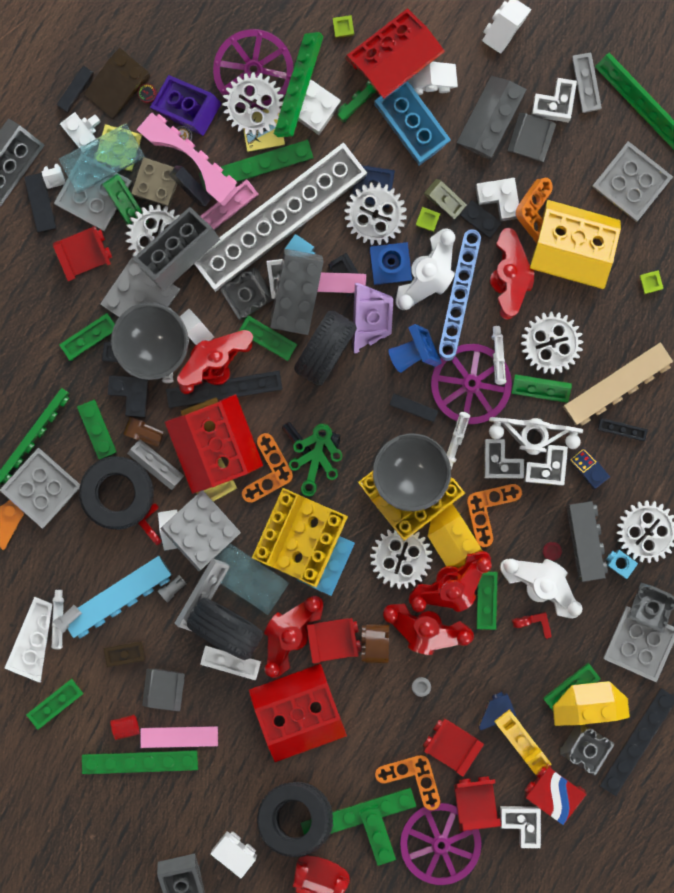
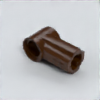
(139, 430)

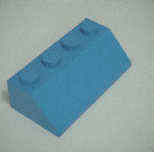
(412, 123)

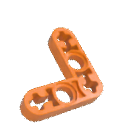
(527, 211)
(273, 476)
(485, 502)
(412, 771)

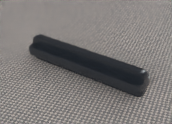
(294, 436)

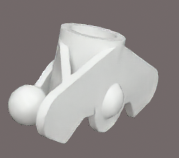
(429, 272)
(496, 432)
(543, 583)

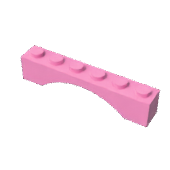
(159, 134)

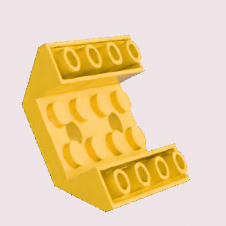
(574, 253)
(409, 522)
(291, 533)

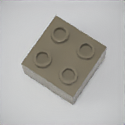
(154, 183)

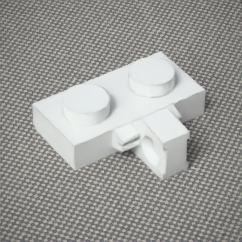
(80, 130)

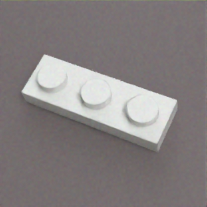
(226, 662)

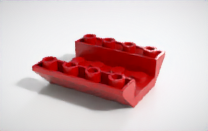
(397, 54)
(201, 449)
(292, 700)

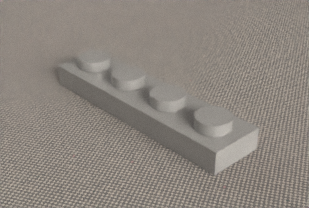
(204, 589)

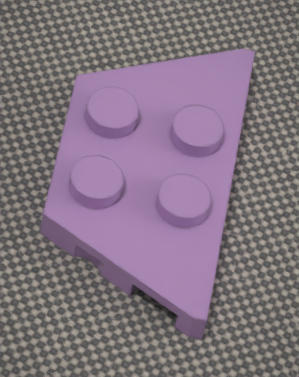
(371, 315)

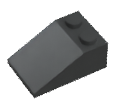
(180, 875)

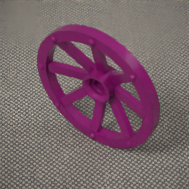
(250, 62)
(470, 390)
(434, 846)

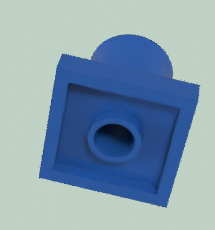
(385, 273)
(419, 348)

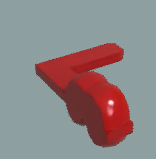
(146, 527)
(527, 620)

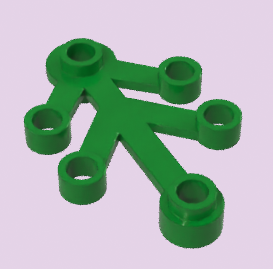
(316, 455)

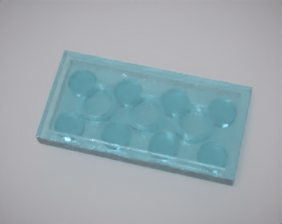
(101, 158)
(251, 579)

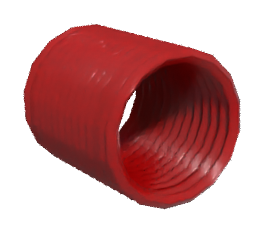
(124, 727)

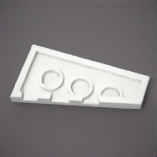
(30, 645)

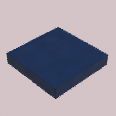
(375, 176)

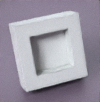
(53, 177)

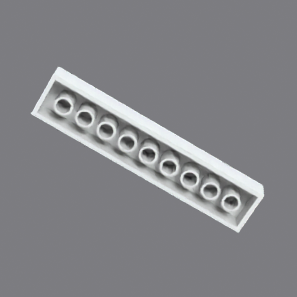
(280, 216)

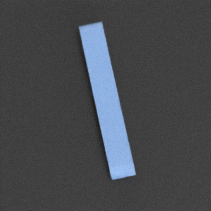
(459, 285)

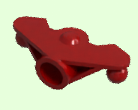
(512, 274)
(211, 360)
(453, 585)
(426, 630)
(289, 633)

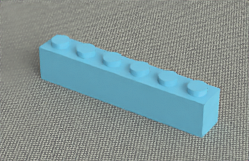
(119, 595)

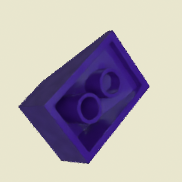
(186, 104)

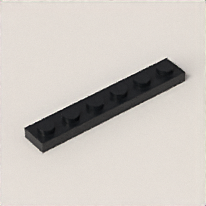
(240, 386)
(637, 742)

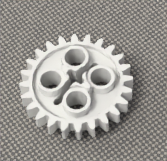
(262, 88)
(382, 197)
(140, 229)
(556, 359)
(634, 519)
(417, 563)

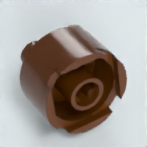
(377, 643)

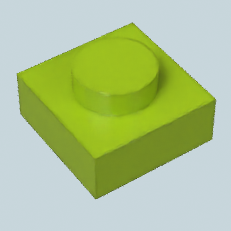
(343, 26)
(427, 219)
(651, 282)

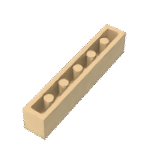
(617, 384)

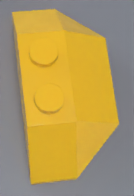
(452, 537)
(590, 705)

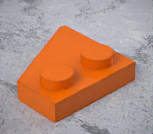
(9, 519)

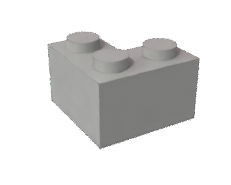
(495, 463)

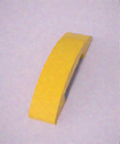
(522, 741)

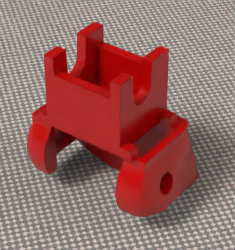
(320, 876)

